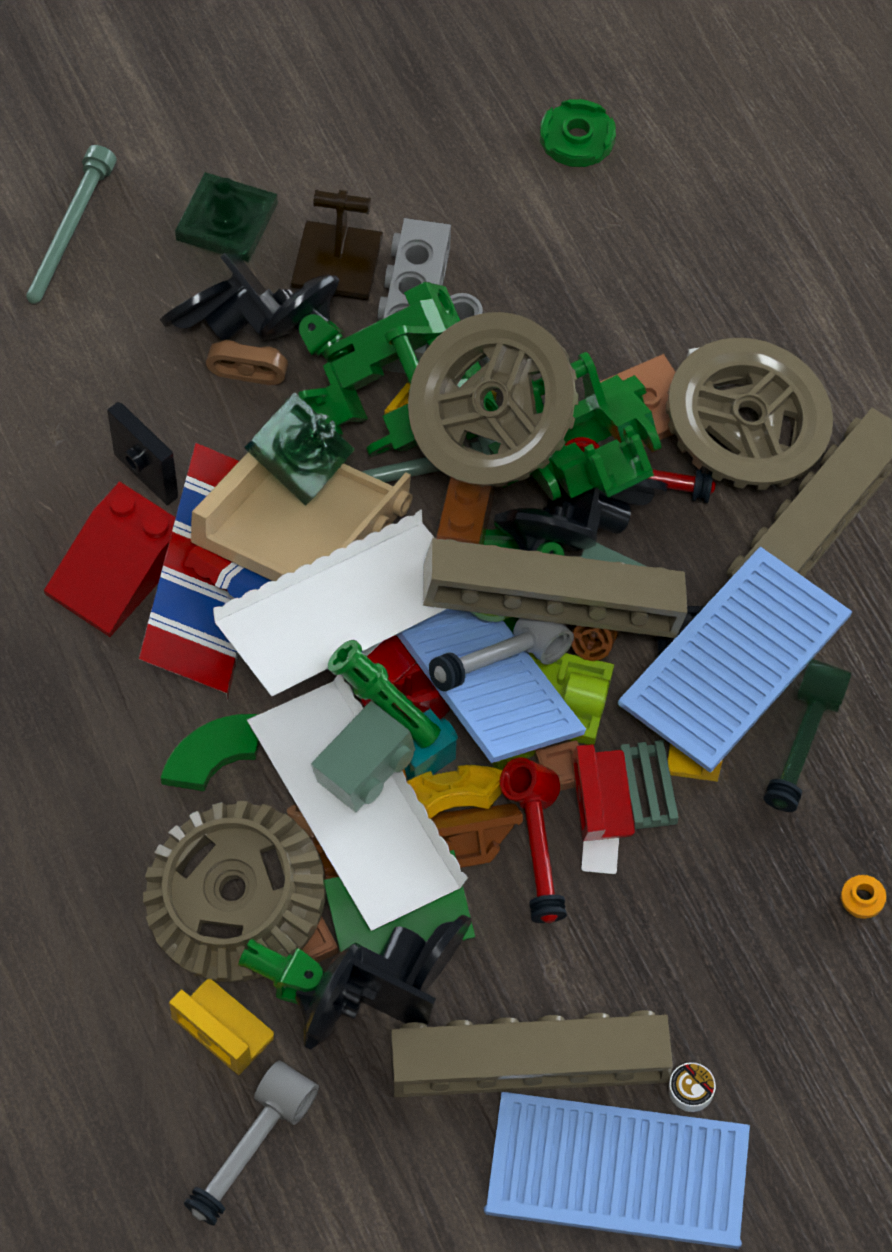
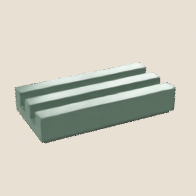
(643, 752)

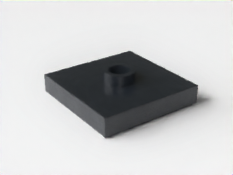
(143, 453)

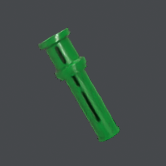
(373, 684)

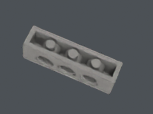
(420, 257)

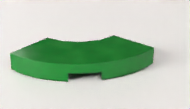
(209, 750)

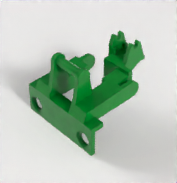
(377, 346)
(608, 410)

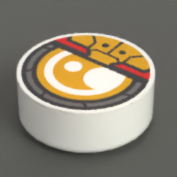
(691, 1087)

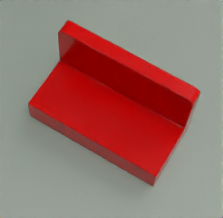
(602, 793)

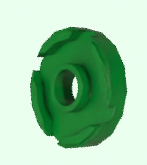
(576, 150)

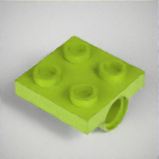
(583, 688)

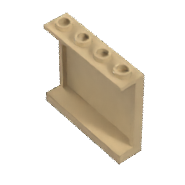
(272, 533)

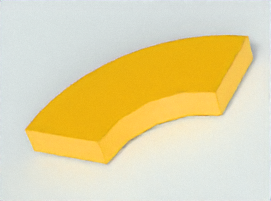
(465, 787)

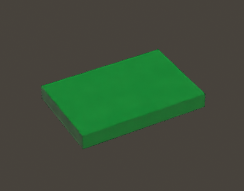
(352, 928)

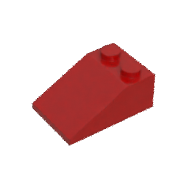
(113, 560)

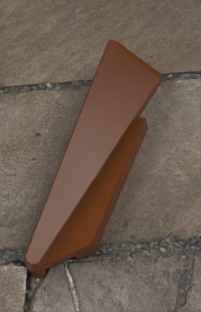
(471, 833)

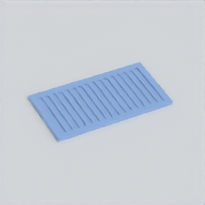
(734, 659)
(502, 705)
(619, 1170)

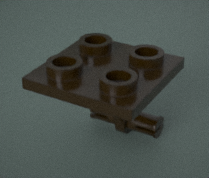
(339, 249)

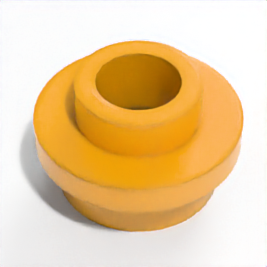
(859, 907)

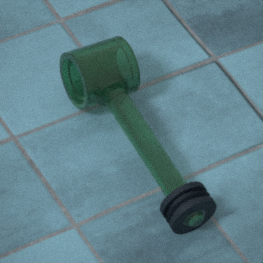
(822, 690)

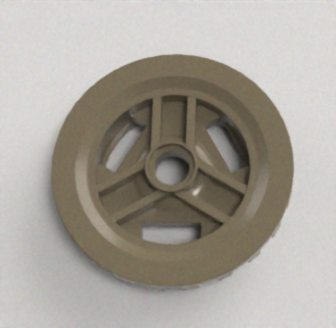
(774, 387)
(445, 413)
(274, 918)

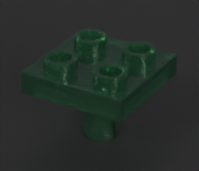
(226, 216)
(300, 448)

